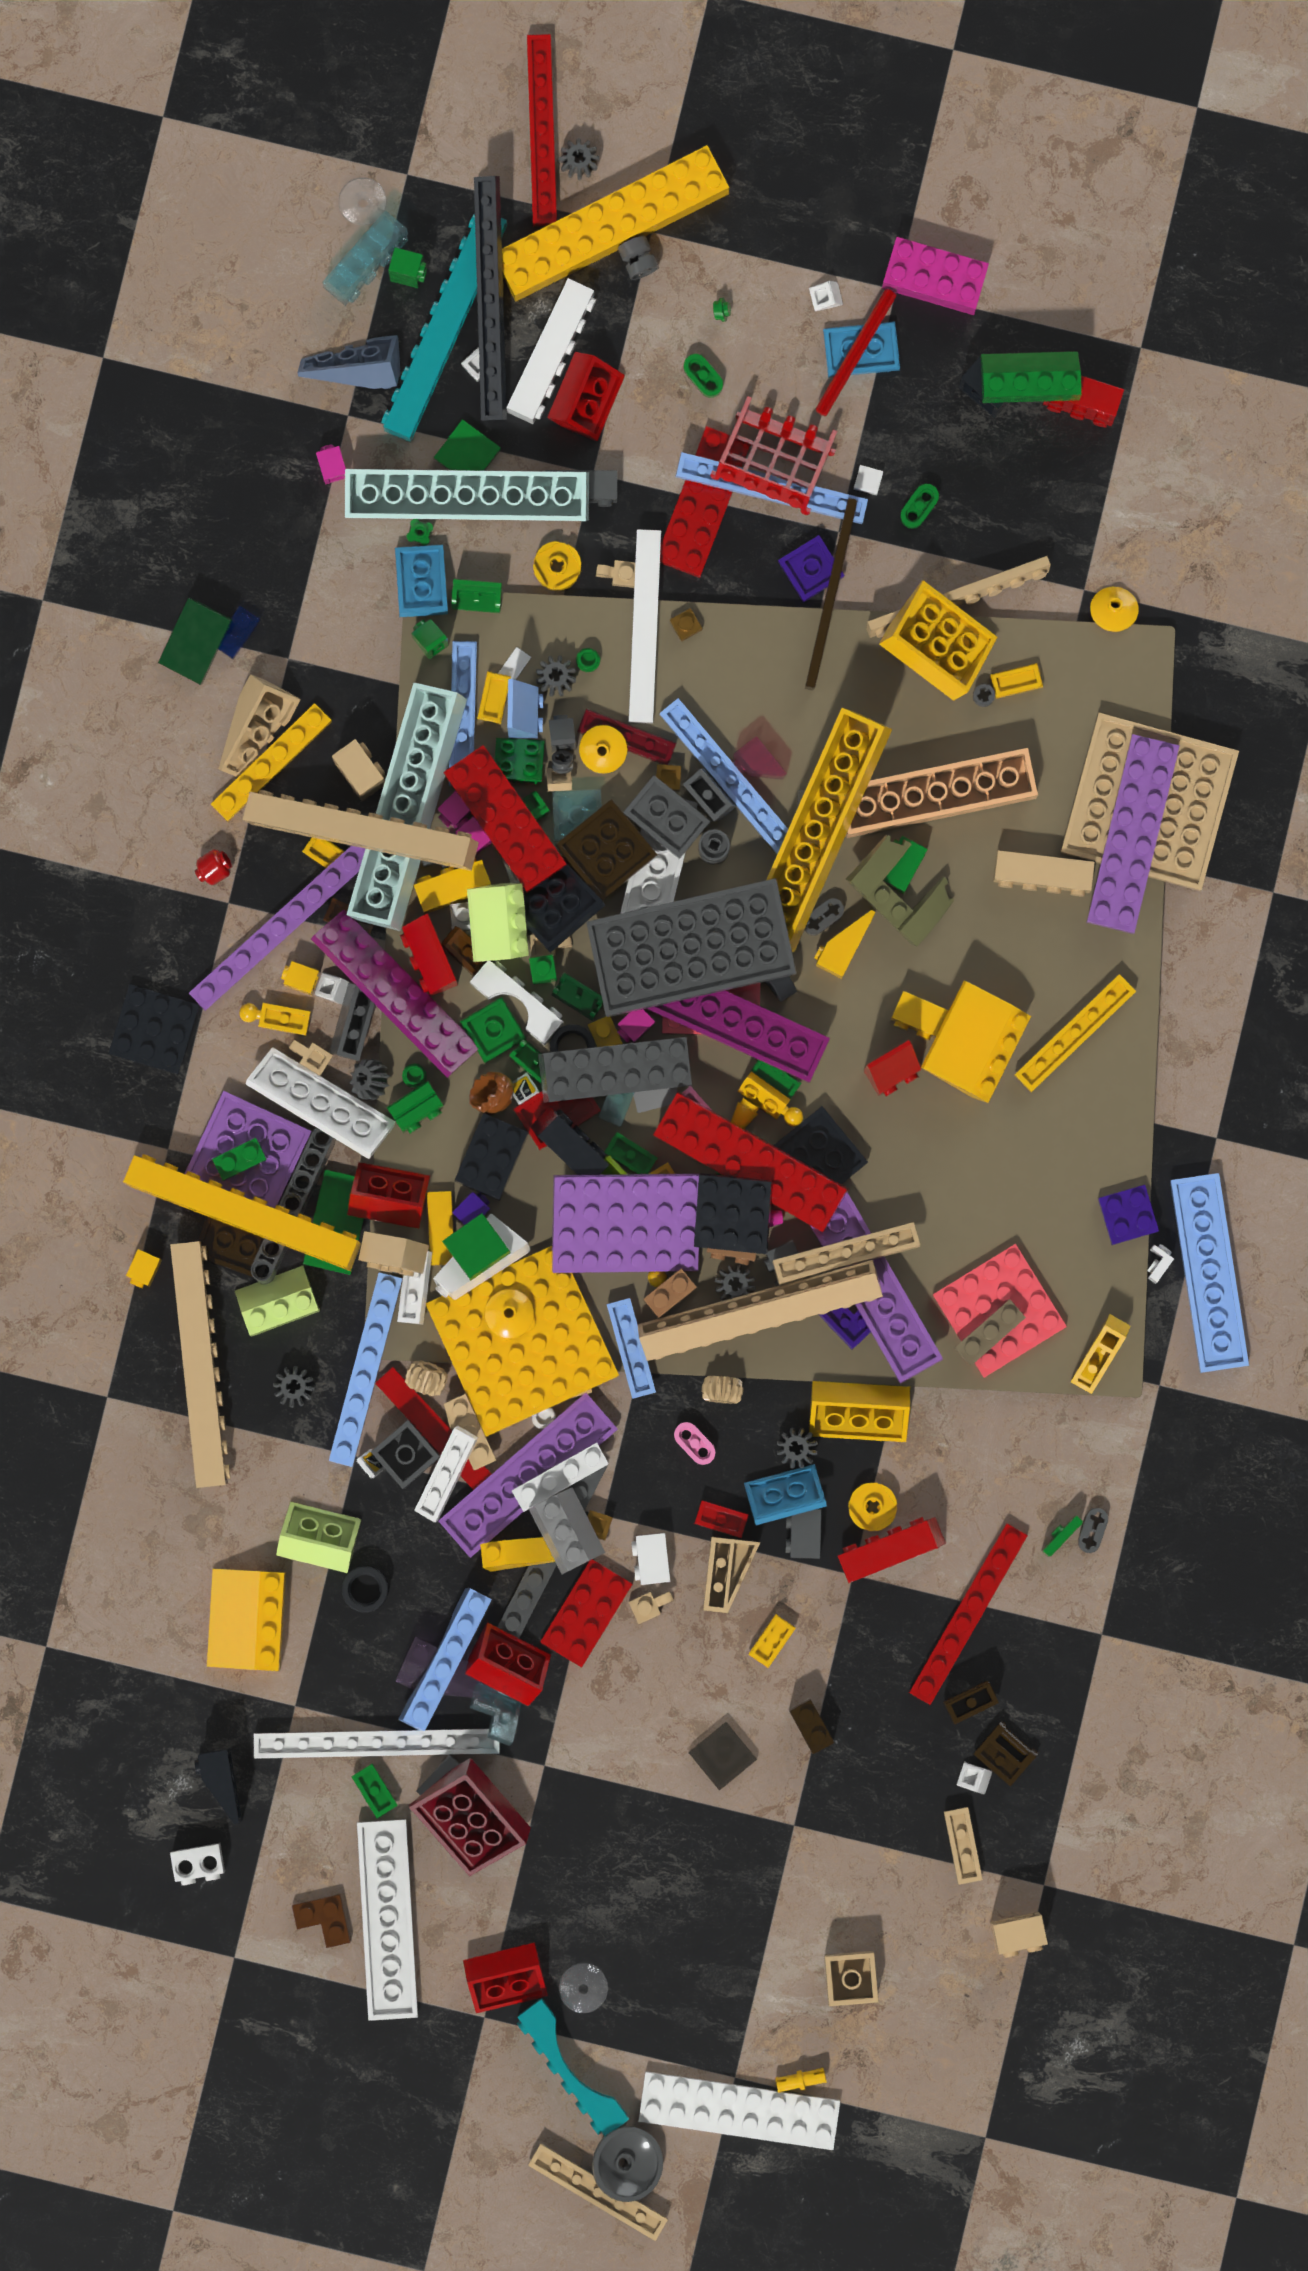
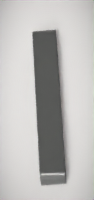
(293, 1192)

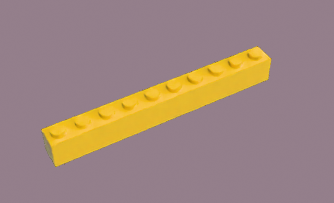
(241, 1212)

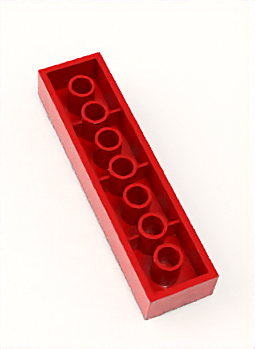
(742, 1154)

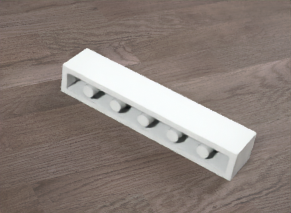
(550, 351)

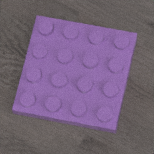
(237, 1123)

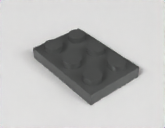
(666, 817)

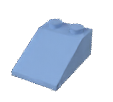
(523, 710)

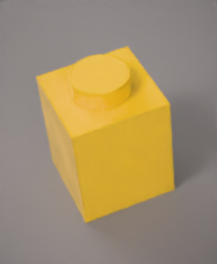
(300, 978)
(143, 1269)

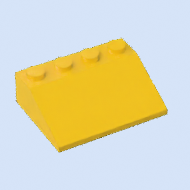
(938, 641)
(975, 1042)
(246, 1619)

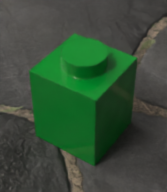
(543, 969)

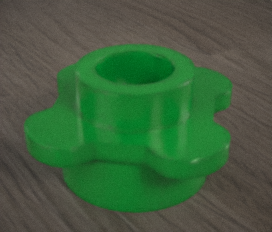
(419, 538)

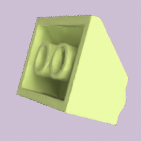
(497, 922)
(278, 1302)
(318, 1537)

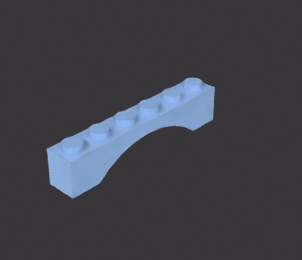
(439, 1673)

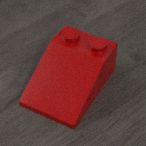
(893, 1069)

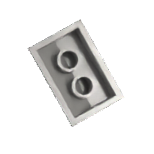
(566, 1530)

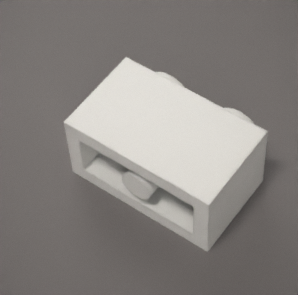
(652, 1559)

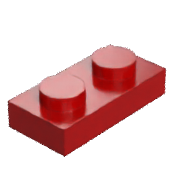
(721, 1519)

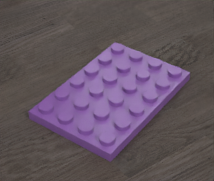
(624, 1223)

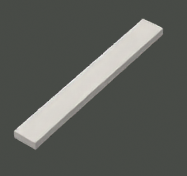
(644, 626)

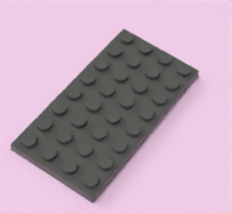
(691, 947)

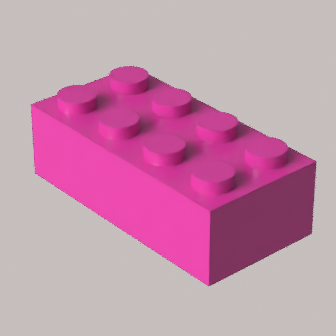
(935, 275)

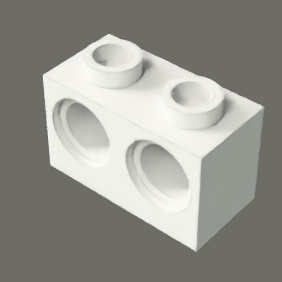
(196, 1857)

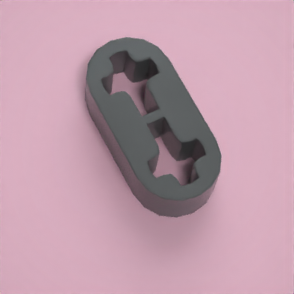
(827, 921)
(1098, 1532)

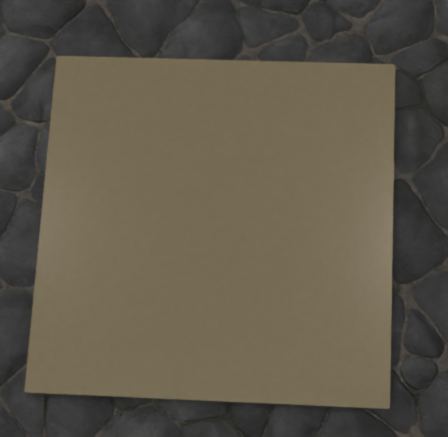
(951, 1164)

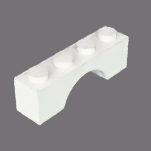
(493, 982)

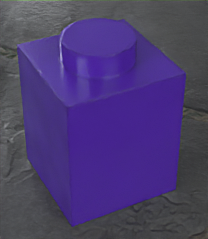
(471, 1208)

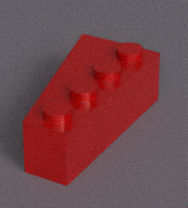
(891, 1549)

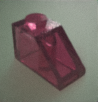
(758, 761)

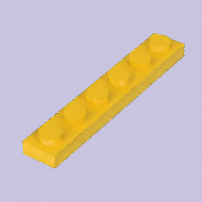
(271, 762)
(1075, 1033)

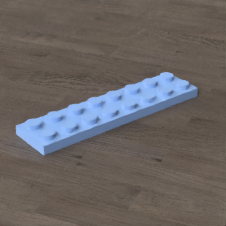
(1209, 1273)

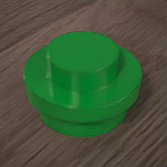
(721, 309)
(588, 660)
(414, 1075)

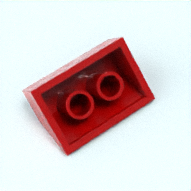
(586, 395)
(428, 956)
(388, 1195)
(508, 1664)
(505, 1978)

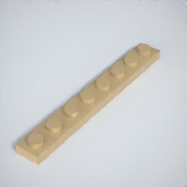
(973, 592)

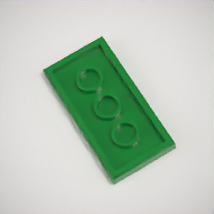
(333, 1210)

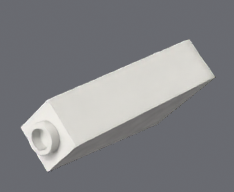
(454, 1282)

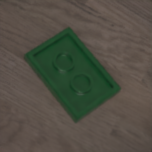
(195, 641)

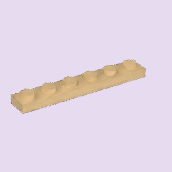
(846, 1253)
(584, 2185)

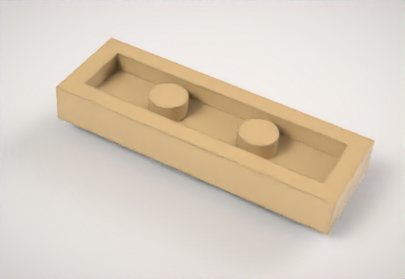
(463, 1415)
(963, 1845)

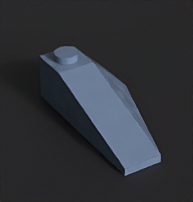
(365, 366)

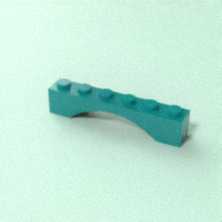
(602, 2108)

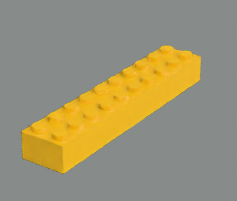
(611, 222)
(825, 815)

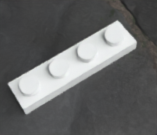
(446, 1473)
(560, 1477)

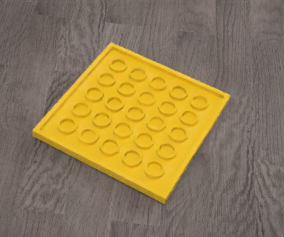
(531, 1372)

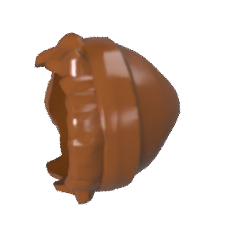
(491, 1093)

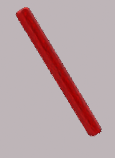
(855, 352)

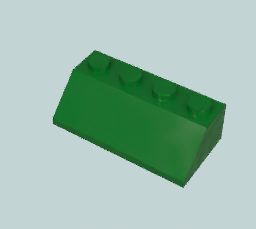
(1030, 377)

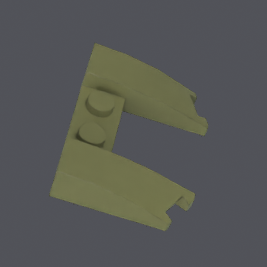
(868, 881)

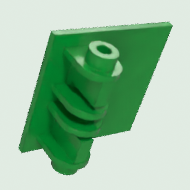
(520, 759)

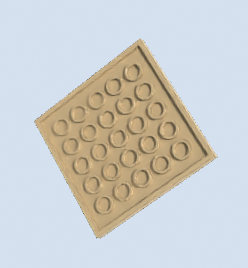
(1191, 808)

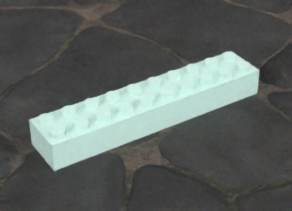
(467, 495)
(410, 795)

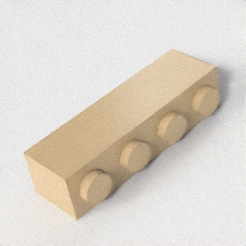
(1043, 872)

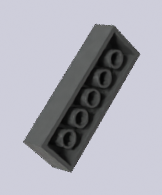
(614, 1069)

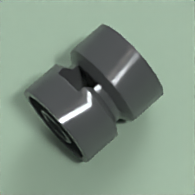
(638, 249)
(714, 846)

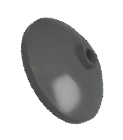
(641, 2167)

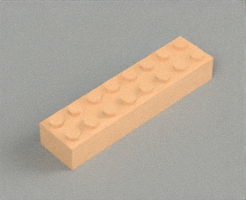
(945, 792)

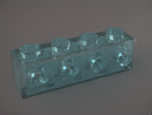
(365, 258)

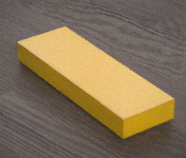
(440, 1225)

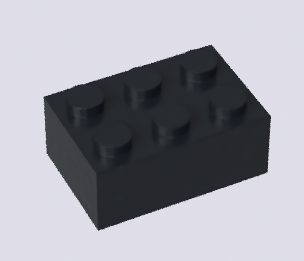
(570, 1143)
(491, 1157)

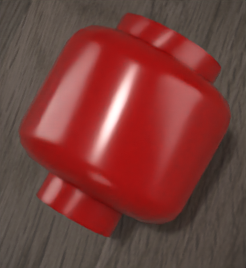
(213, 867)

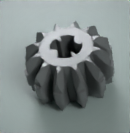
(583, 167)
(547, 673)
(369, 1079)
(742, 1280)
(289, 1380)
(800, 1440)

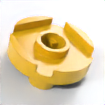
(561, 553)
(886, 1508)

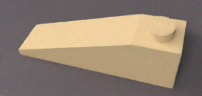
(257, 717)

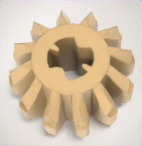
(426, 1378)
(722, 1389)

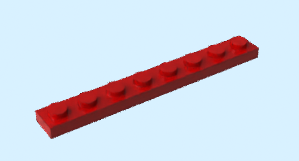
(541, 129)
(968, 1614)

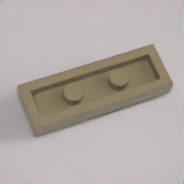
(990, 1332)

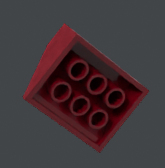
(471, 1818)

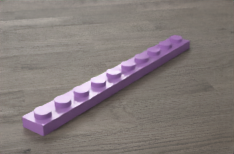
(278, 927)

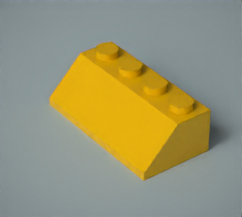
(859, 1411)

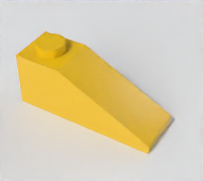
(840, 950)
(1101, 1353)
(515, 1553)

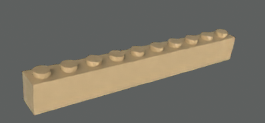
(361, 831)
(759, 1310)
(198, 1364)

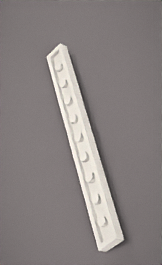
(374, 1743)

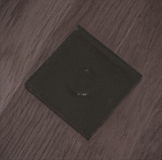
(722, 1755)

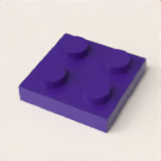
(809, 568)
(1128, 1215)

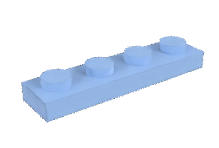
(630, 1348)

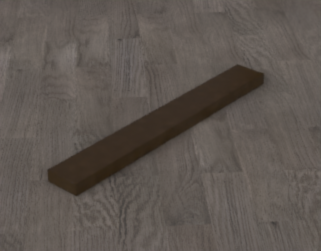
(831, 594)

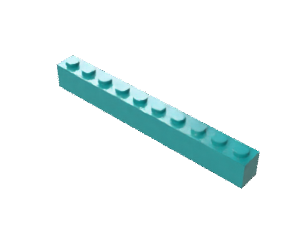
(437, 341)

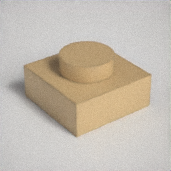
(558, 781)

